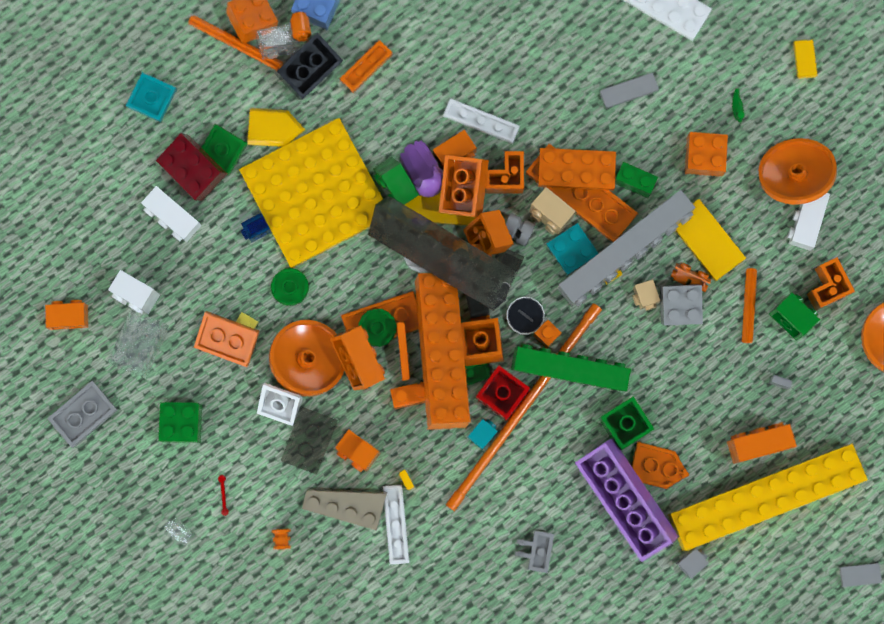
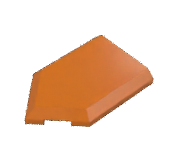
(657, 466)

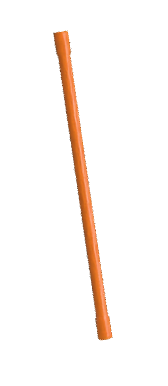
(458, 496)

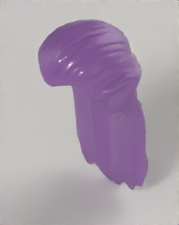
(422, 169)

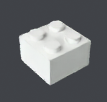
(132, 291)

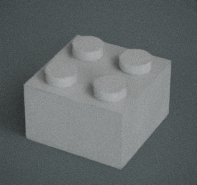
(681, 304)

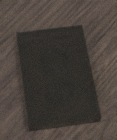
(309, 440)

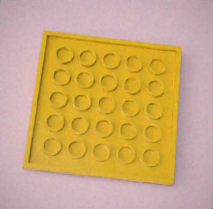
(313, 192)

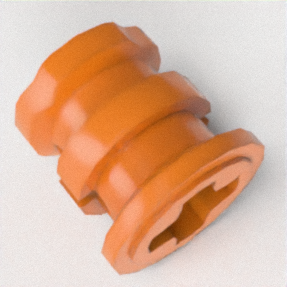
(281, 539)

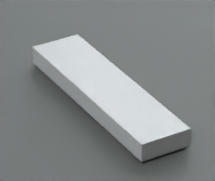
(481, 121)
(396, 525)

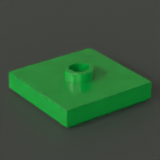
(224, 148)

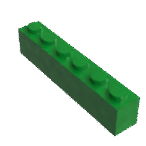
(571, 369)

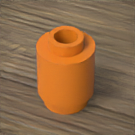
(300, 26)

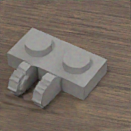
(540, 551)

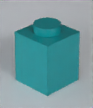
(483, 433)

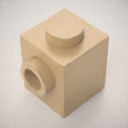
(646, 295)

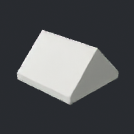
(279, 404)

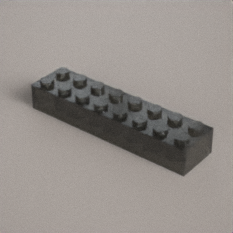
(441, 252)

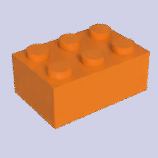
(463, 186)
(358, 358)
(761, 442)

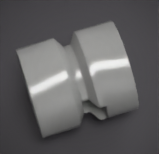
(526, 228)

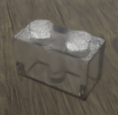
(276, 41)

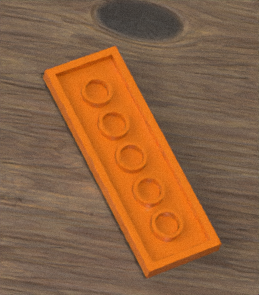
(597, 207)

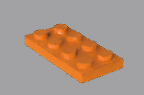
(577, 169)

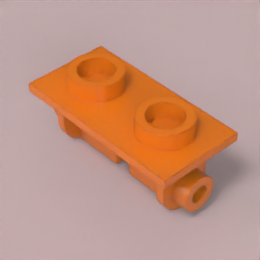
(684, 273)

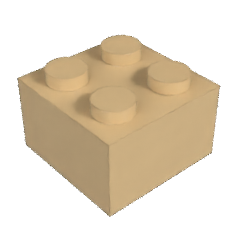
(551, 212)

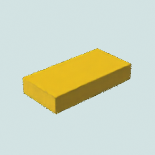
(805, 59)

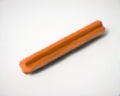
(749, 305)

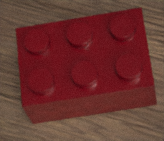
(191, 167)

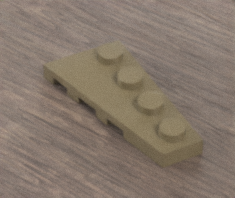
(352, 507)

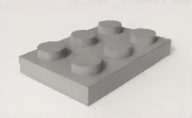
(82, 414)

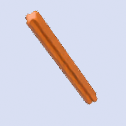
(232, 41)

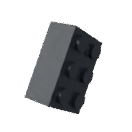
(308, 66)

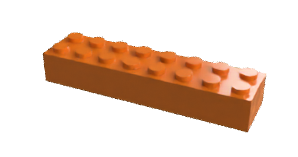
(441, 353)

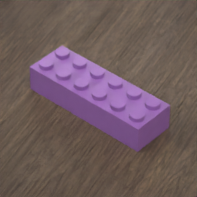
(627, 500)

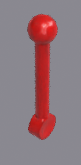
(222, 479)

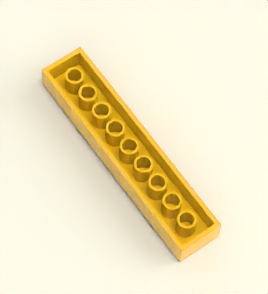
(767, 497)

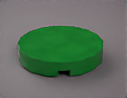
(290, 292)
(379, 327)

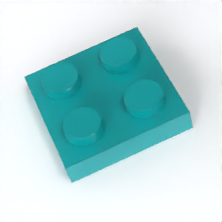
(151, 97)
(572, 249)

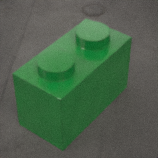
(635, 180)

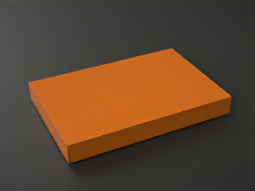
(226, 339)

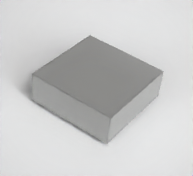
(780, 382)

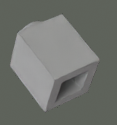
(693, 562)

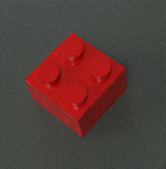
(502, 393)

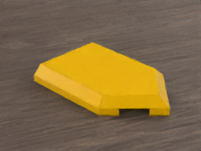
(272, 127)

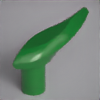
(737, 106)

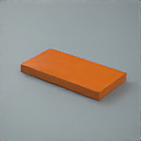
(401, 307)

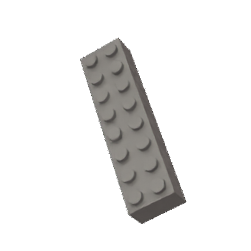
(626, 248)

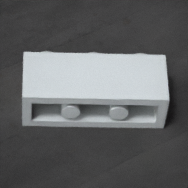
(170, 215)
(808, 223)

